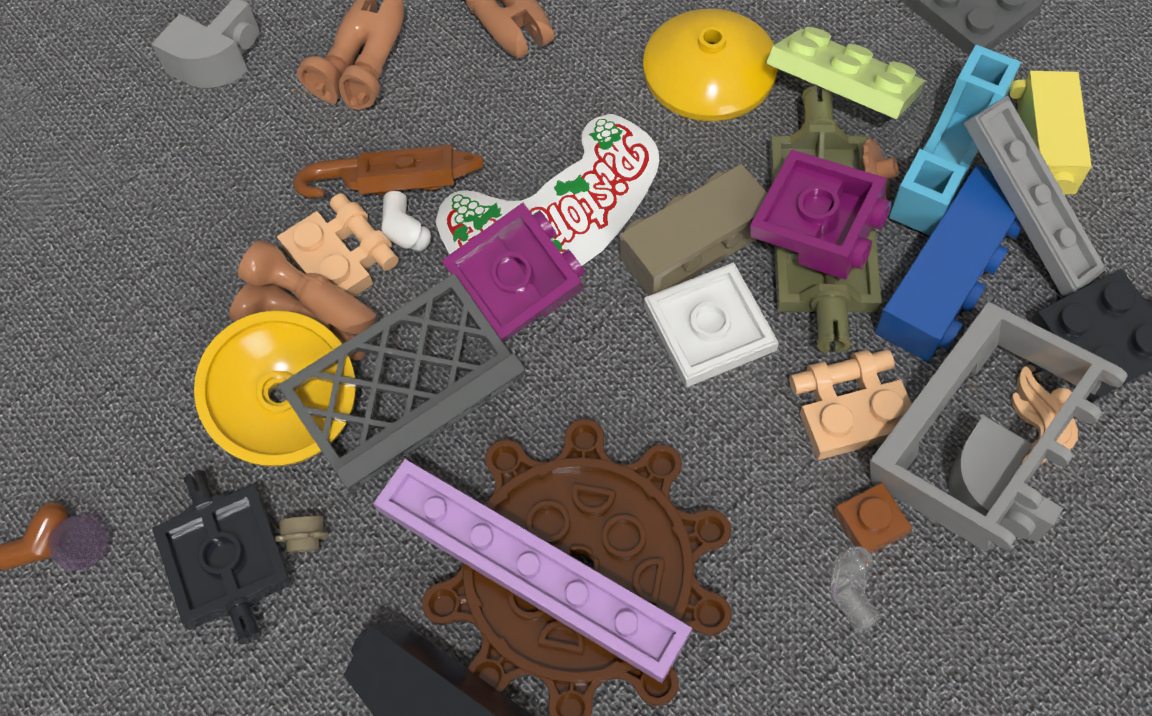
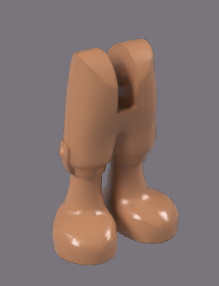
(268, 270)

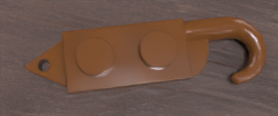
(391, 170)

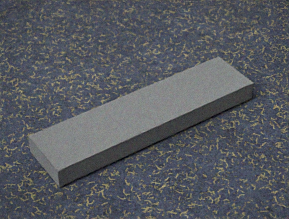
(1035, 196)

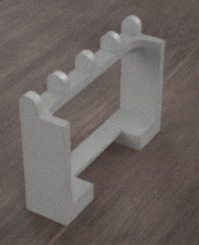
(991, 328)

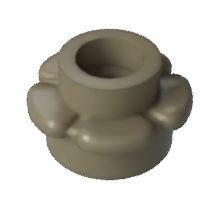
(301, 533)

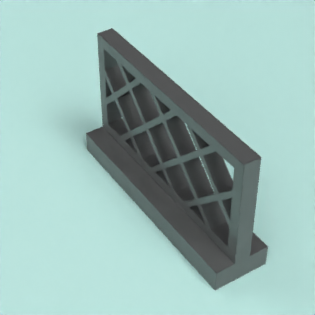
(428, 419)

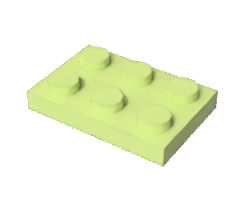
(847, 71)

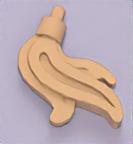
(1040, 408)

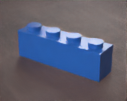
(950, 267)

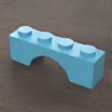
(950, 151)

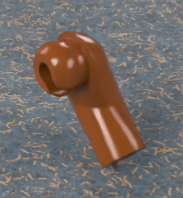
(35, 543)

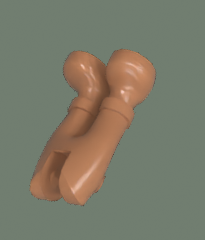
(506, 22)
(336, 73)

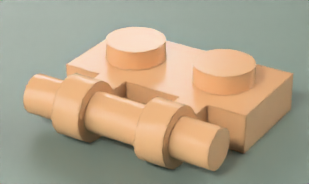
(320, 250)
(853, 419)

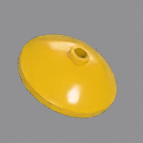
(709, 64)
(243, 370)

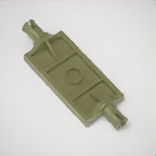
(806, 288)

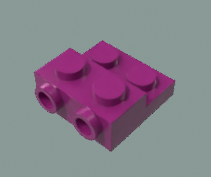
(823, 213)
(516, 271)

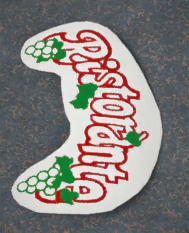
(582, 203)

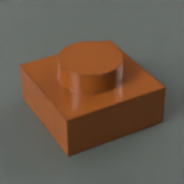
(872, 519)

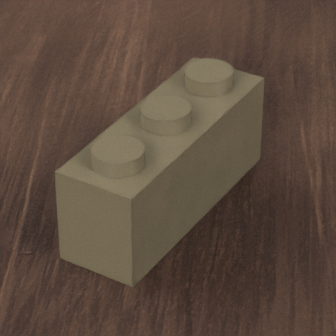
(692, 231)

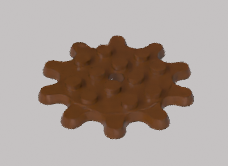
(628, 532)

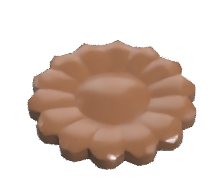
(876, 163)

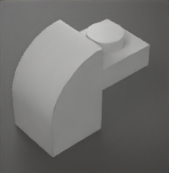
(208, 54)
(984, 471)

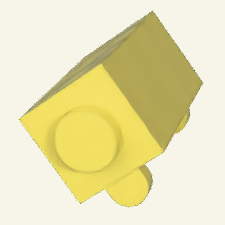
(1055, 119)

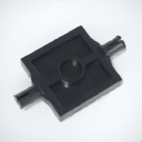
(1107, 321)
(221, 557)

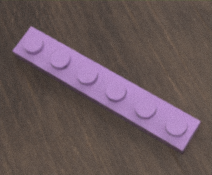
(534, 570)

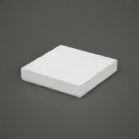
(710, 324)

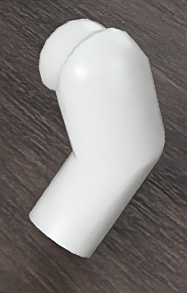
(399, 226)

